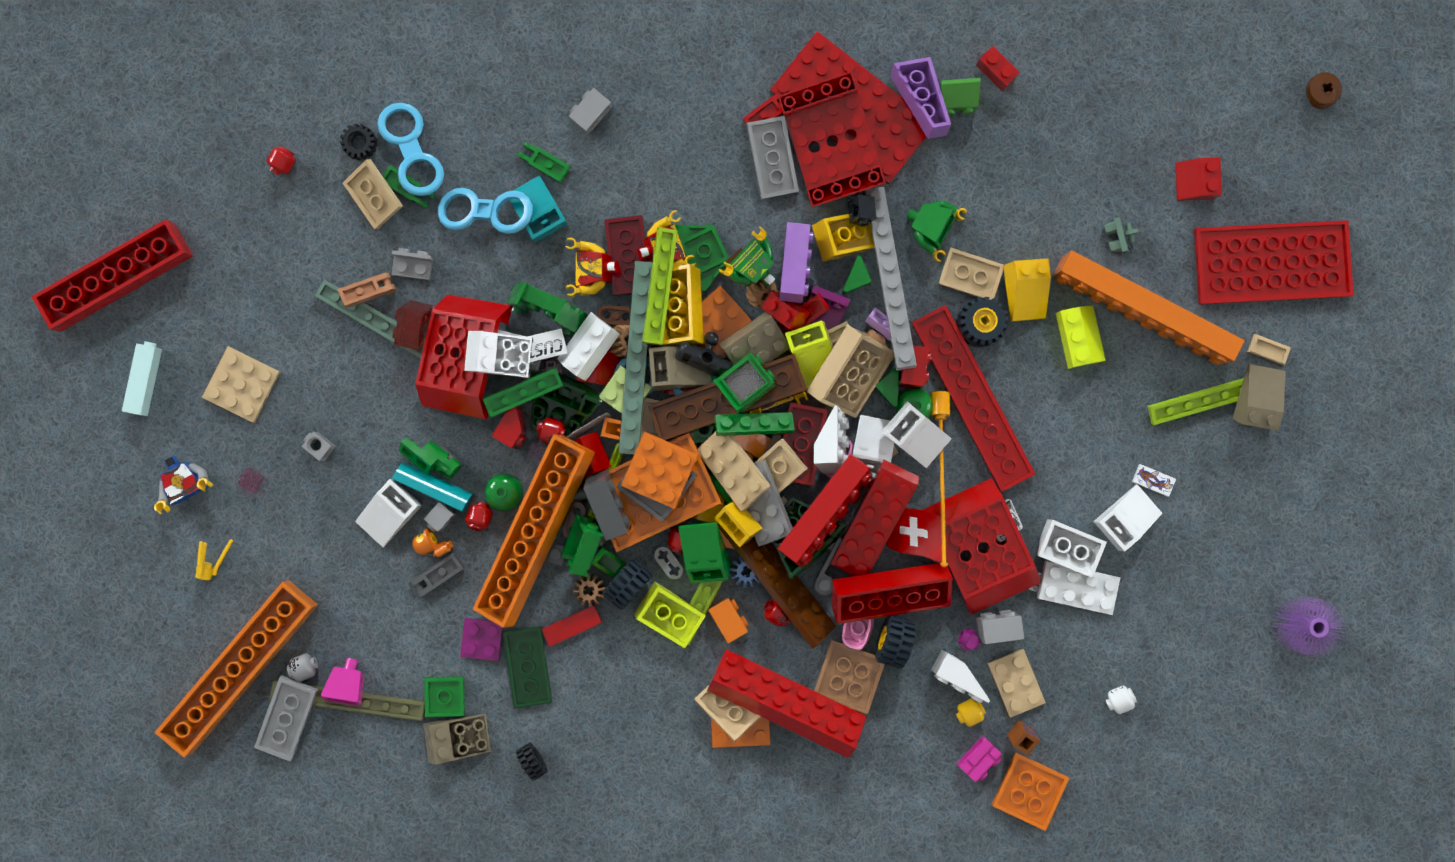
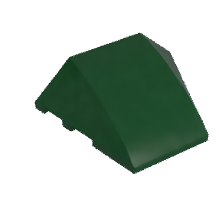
(568, 404)
(795, 510)

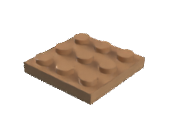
(849, 676)

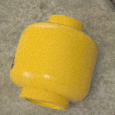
(970, 712)

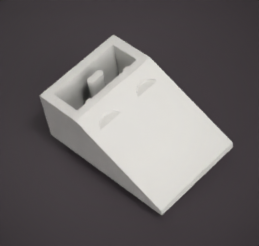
(497, 354)
(916, 434)
(832, 443)
(871, 443)
(388, 512)
(1128, 518)
(953, 670)

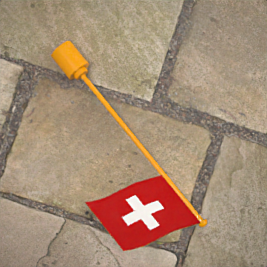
(919, 530)

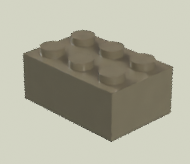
(759, 337)

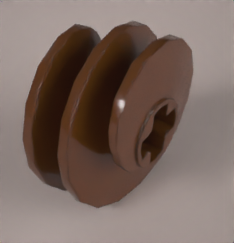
(1315, 93)

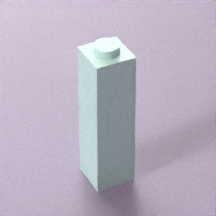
(142, 379)

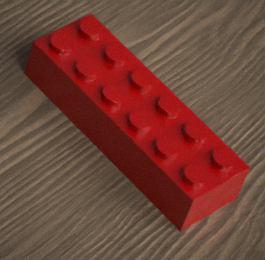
(826, 511)
(875, 519)
(891, 593)

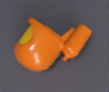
(428, 542)

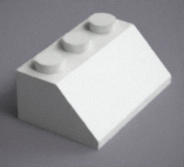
(588, 346)
(1070, 548)

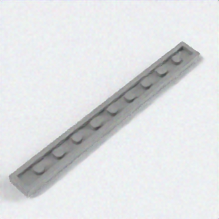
(891, 283)

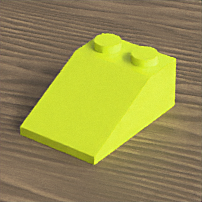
(669, 615)

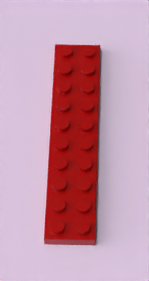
(973, 398)

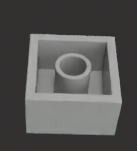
(999, 627)

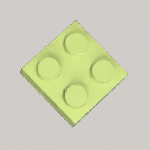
(614, 390)

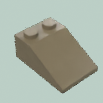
(1261, 398)

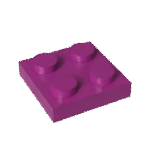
(481, 639)

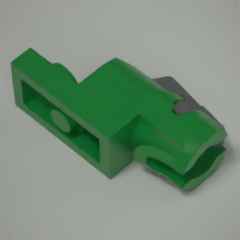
(431, 457)

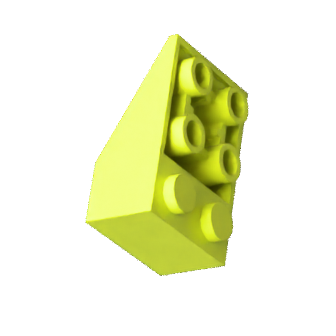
(811, 348)

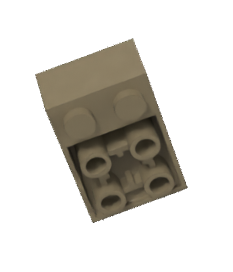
(670, 374)
(456, 738)

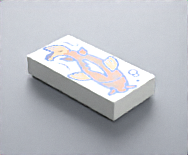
(1154, 480)

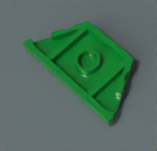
(706, 247)

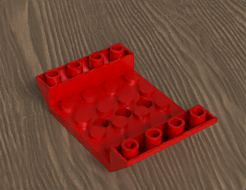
(827, 111)
(442, 377)
(1004, 569)

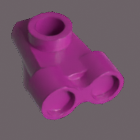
(968, 639)

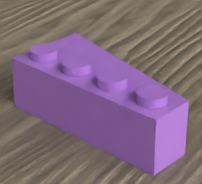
(922, 93)
(795, 262)

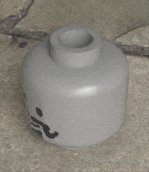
(302, 667)

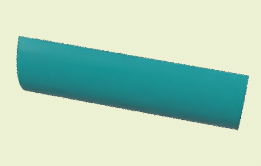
(433, 486)

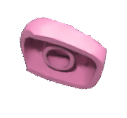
(857, 633)

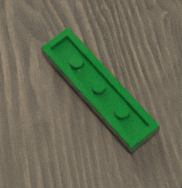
(522, 392)
(754, 424)

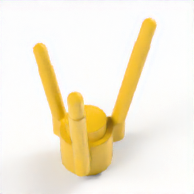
(204, 569)

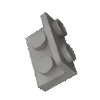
(412, 264)

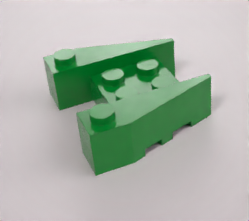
(560, 310)

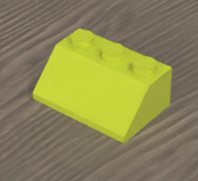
(1080, 336)

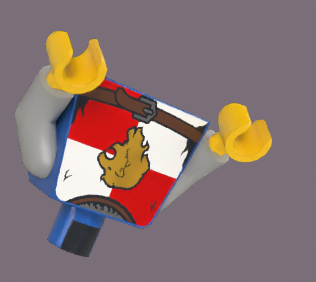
(180, 483)

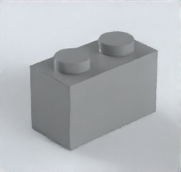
(590, 110)

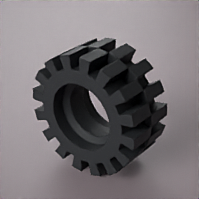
(350, 134)
(531, 761)

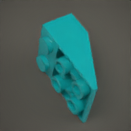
(546, 214)

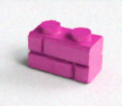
(979, 759)

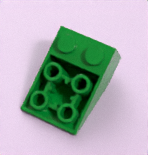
(704, 553)

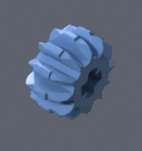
(739, 569)

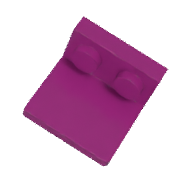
(837, 307)

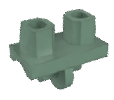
(1116, 227)

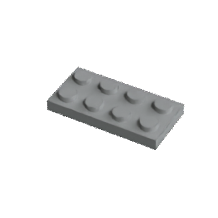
(772, 157)
(769, 511)
(286, 718)

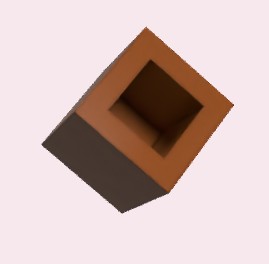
(1023, 737)

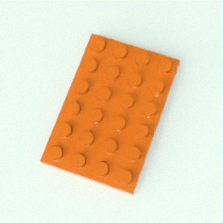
(696, 500)

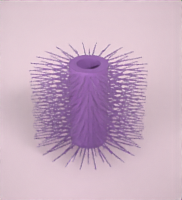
(1309, 626)

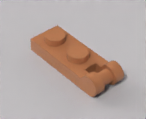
(366, 290)

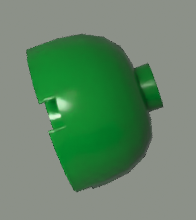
(917, 398)
(504, 492)

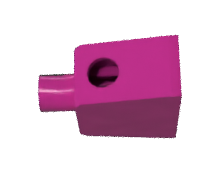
(345, 685)

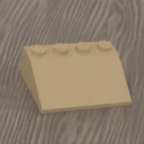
(851, 371)

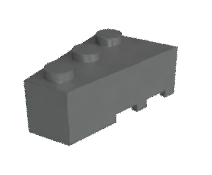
(606, 505)

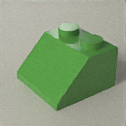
(961, 95)

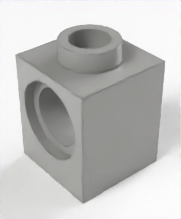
(326, 446)
(439, 517)

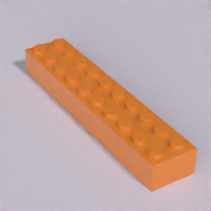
(1148, 308)
(533, 530)
(236, 668)

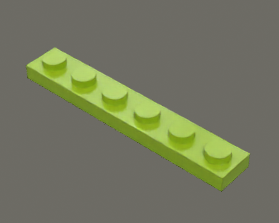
(659, 286)
(1195, 402)

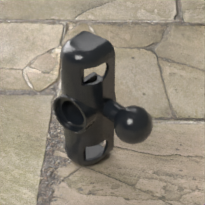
(715, 361)

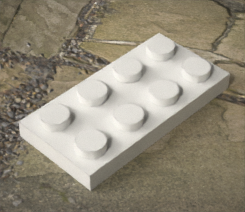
(1078, 590)

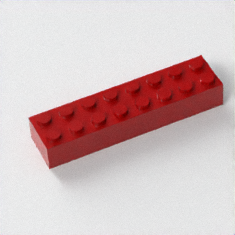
(112, 276)
(787, 703)

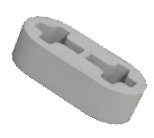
(672, 559)

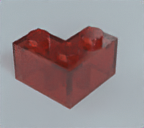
(411, 322)

